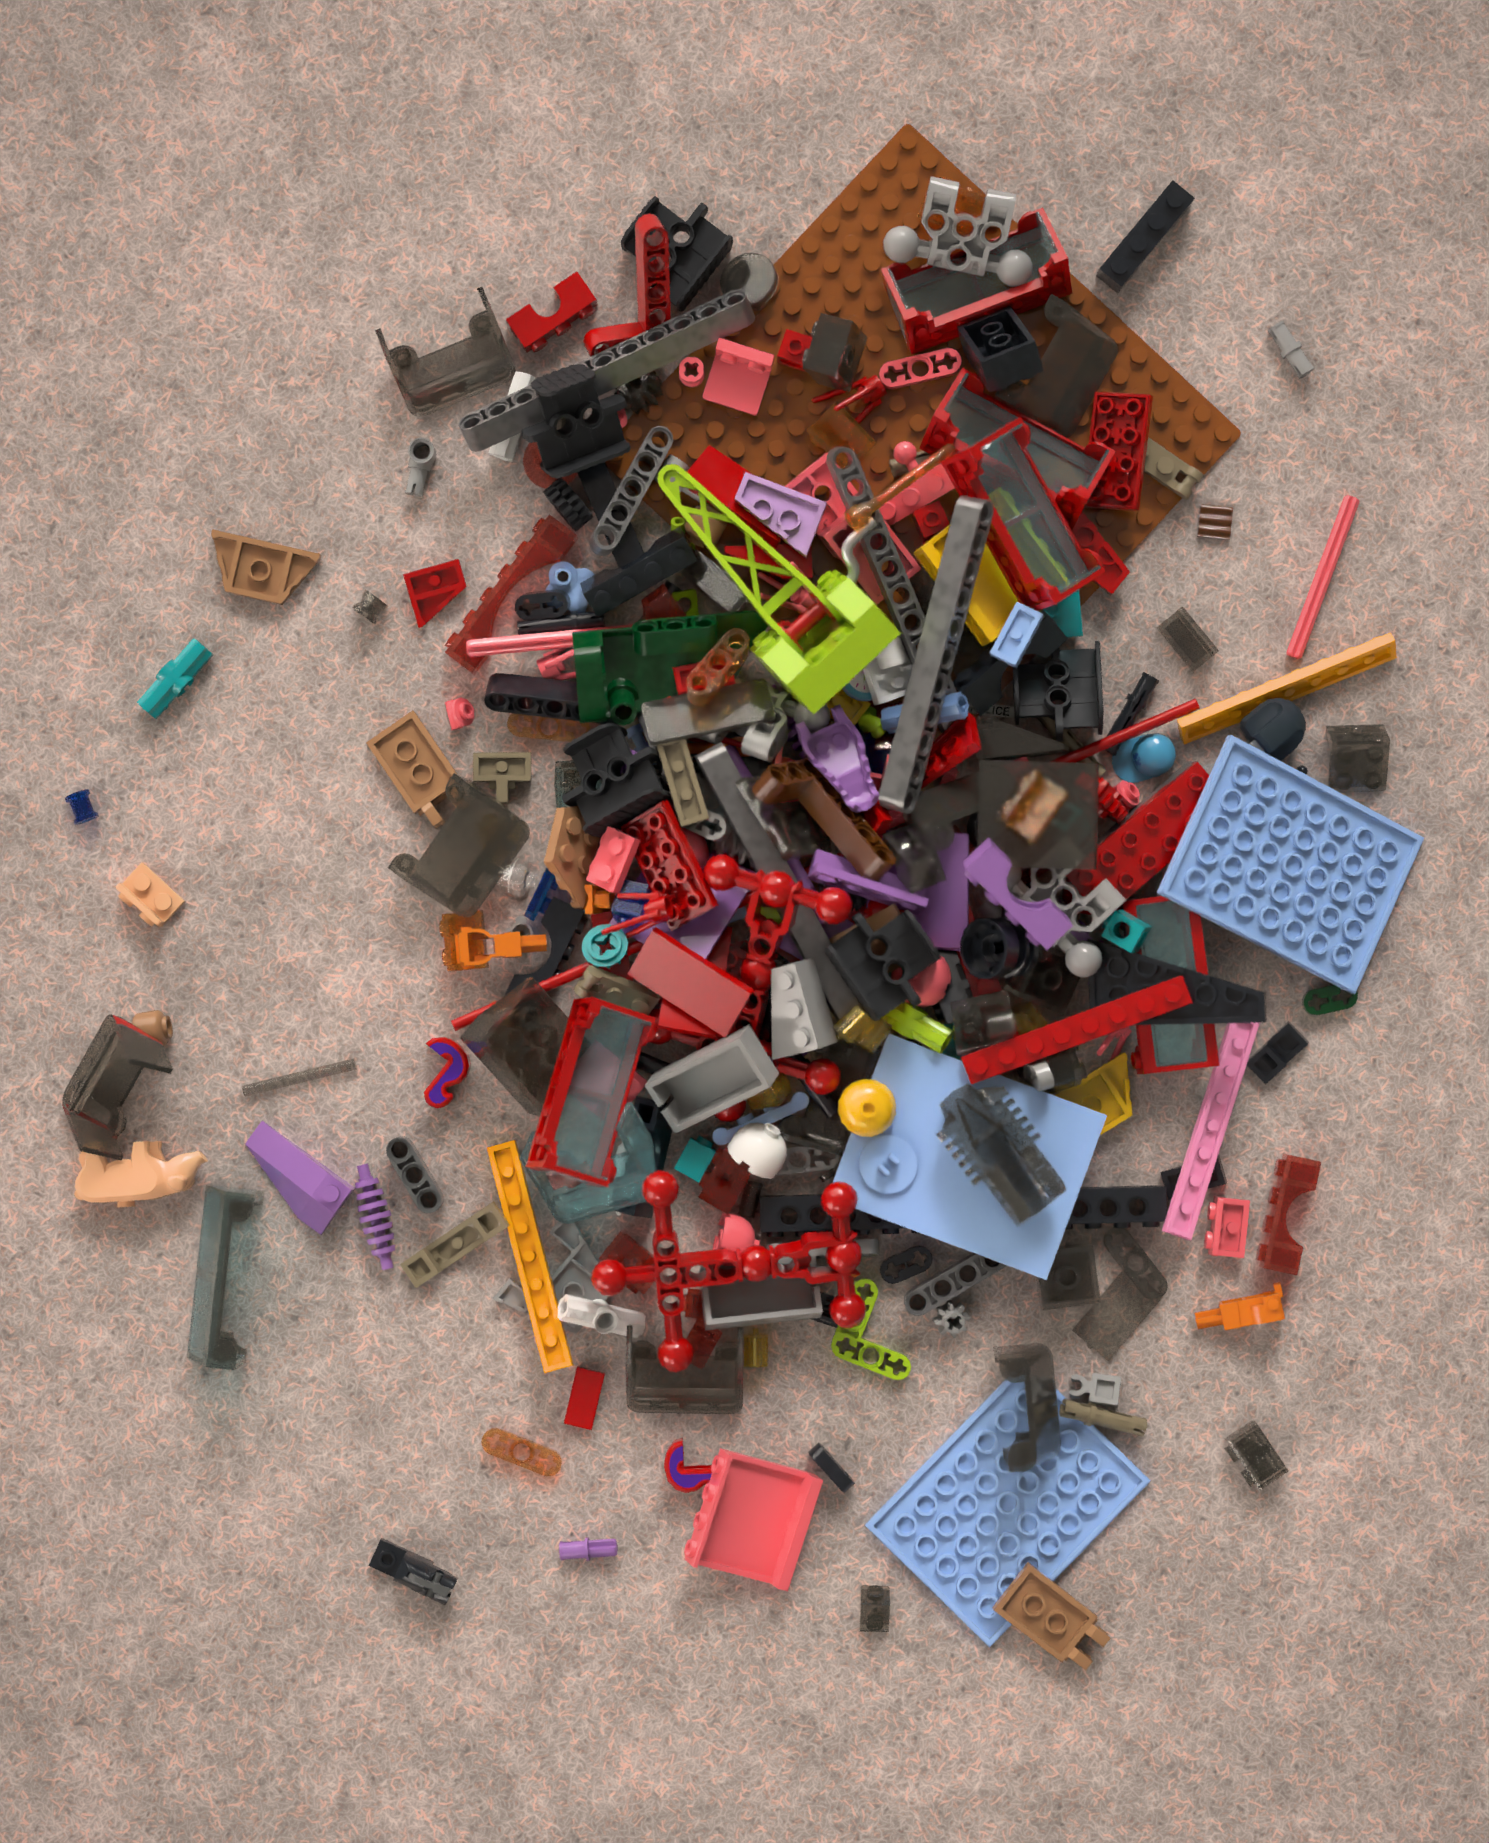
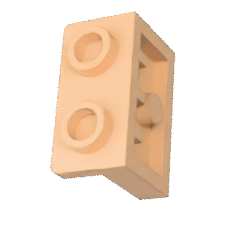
(150, 895)

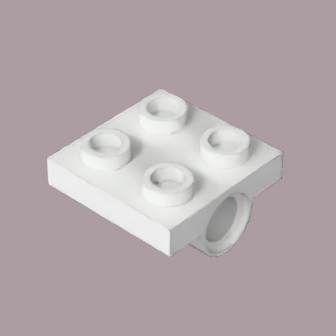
(889, 673)

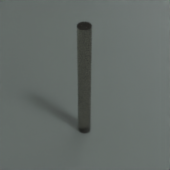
(299, 1077)

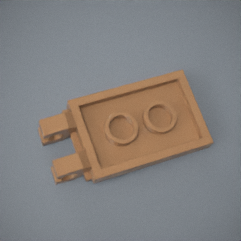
(414, 765)
(1049, 1616)

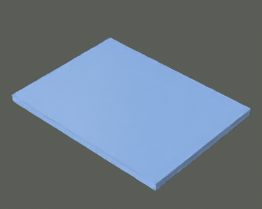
(1290, 864)
(941, 1196)
(975, 1525)

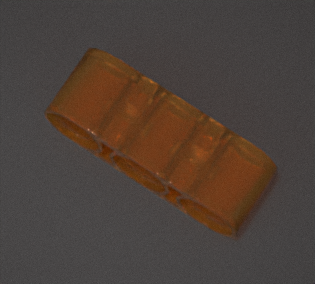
(715, 679)

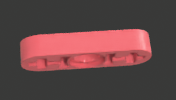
(939, 357)

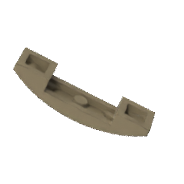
(454, 1244)

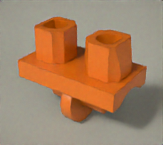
(598, 899)

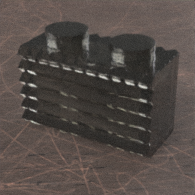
(1256, 1455)

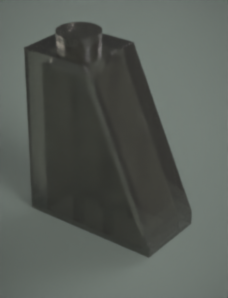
(715, 585)

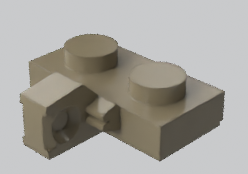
(502, 771)

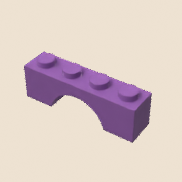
(1041, 919)

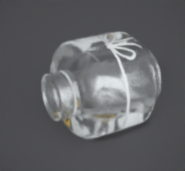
(518, 878)

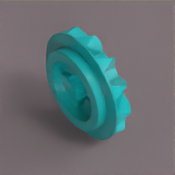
(593, 952)

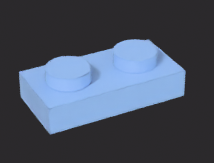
(1016, 634)

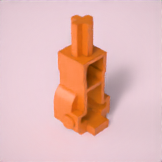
(504, 945)
(1244, 1311)

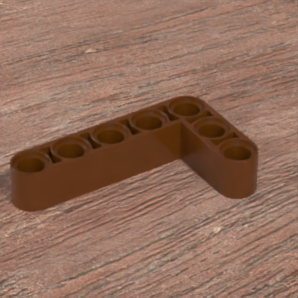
(825, 804)

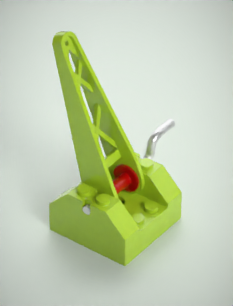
(829, 638)

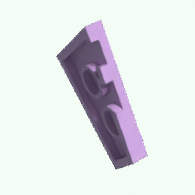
(782, 510)

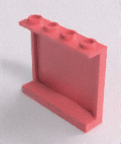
(753, 1518)

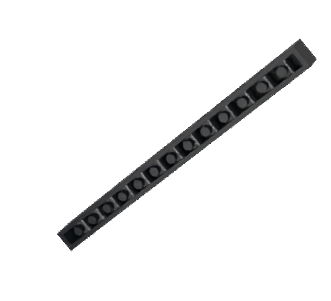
(1152, 1196)

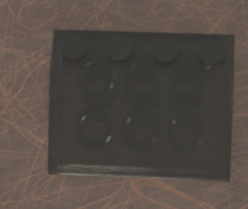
(520, 1042)

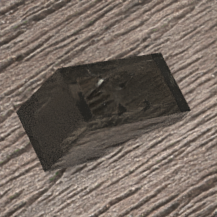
(914, 860)

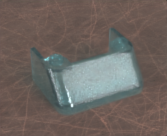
(625, 1190)

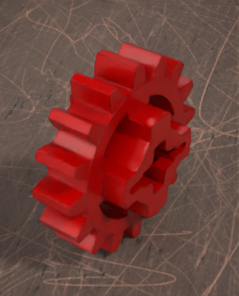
(1109, 802)

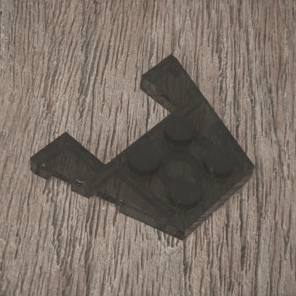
(786, 824)

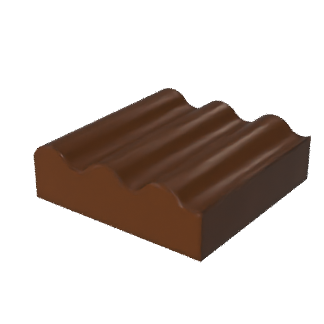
(1215, 522)

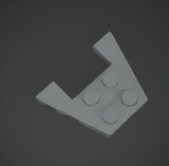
(570, 1278)

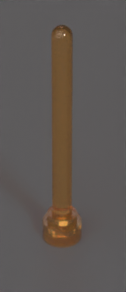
(859, 515)

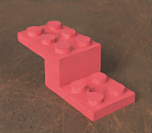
(834, 528)

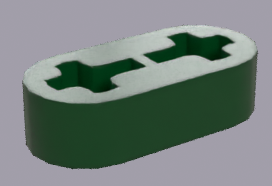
(1330, 1006)

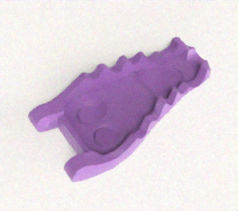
(841, 758)

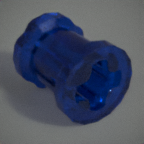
(81, 807)

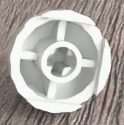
(760, 1148)

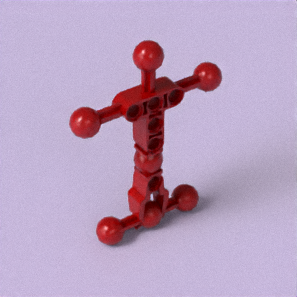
(776, 890)
(753, 1264)

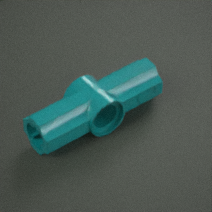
(174, 678)

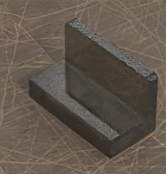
(1187, 639)

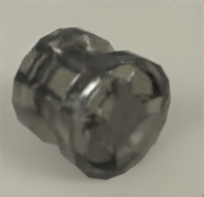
(370, 607)

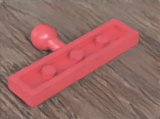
(921, 492)

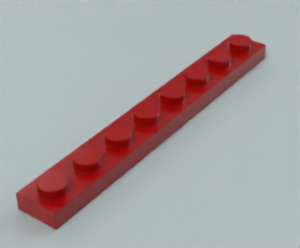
(1076, 1029)

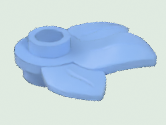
(570, 586)

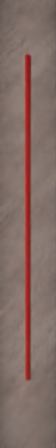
(1072, 757)

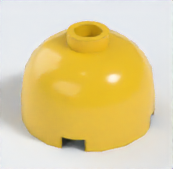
(867, 1107)

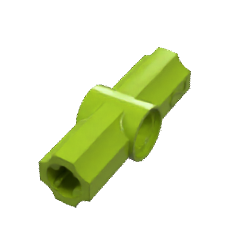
(915, 1024)

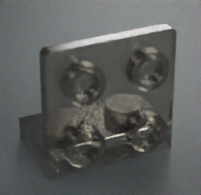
(1358, 757)

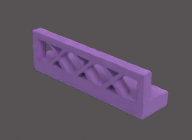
(840, 873)

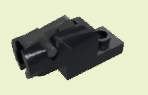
(413, 1571)

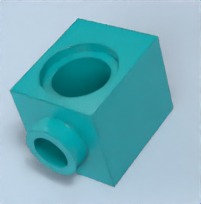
(1138, 931)
(695, 1158)

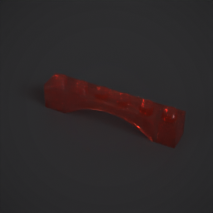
(546, 547)

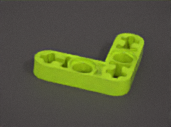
(854, 1335)

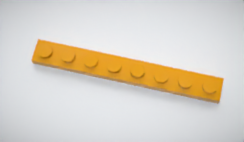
(1288, 687)
(530, 1256)

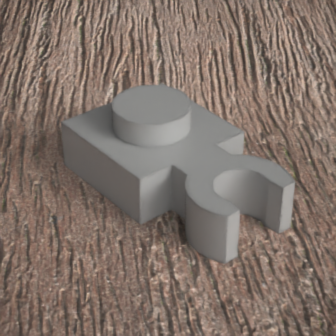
(1102, 1390)

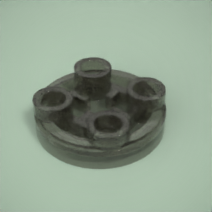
(753, 275)

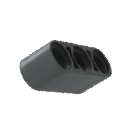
(415, 1189)

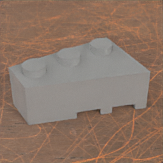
(799, 1010)

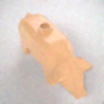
(136, 1179)

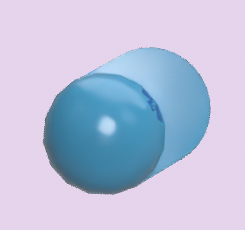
(1144, 757)

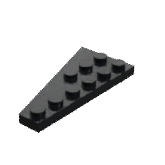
(1212, 997)

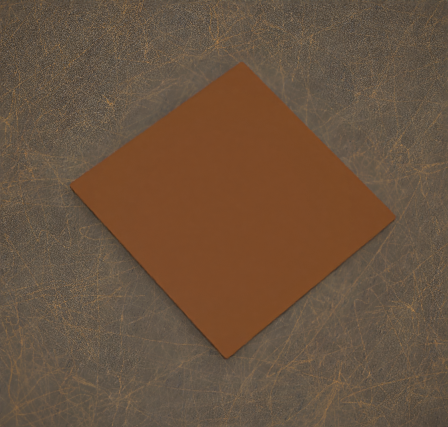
(839, 273)

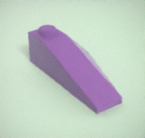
(303, 1181)

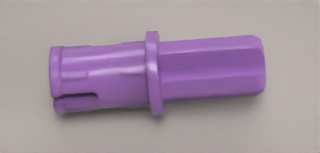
(588, 1549)

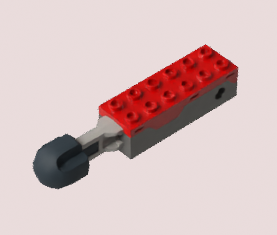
(1152, 830)

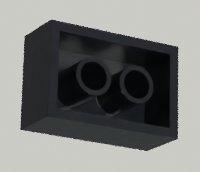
(1000, 349)

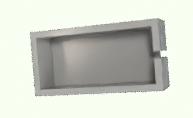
(712, 1079)
(760, 1302)

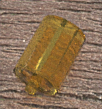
(853, 1024)
(874, 1035)
(755, 1349)

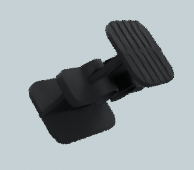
(692, 260)
(580, 441)
(1078, 689)
(620, 798)
(867, 973)

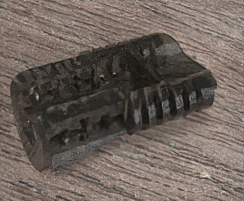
(999, 1150)

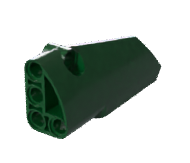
(639, 660)

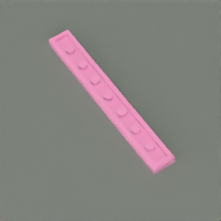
(1209, 1130)

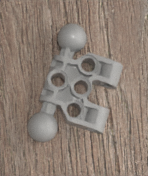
(1012, 268)
(768, 738)
(1081, 957)

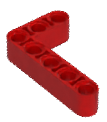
(648, 298)

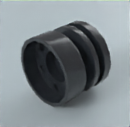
(997, 949)

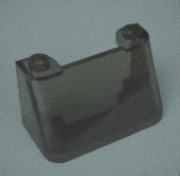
(1035, 1367)

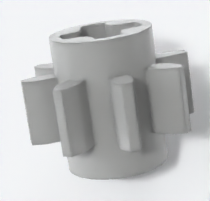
(946, 1325)

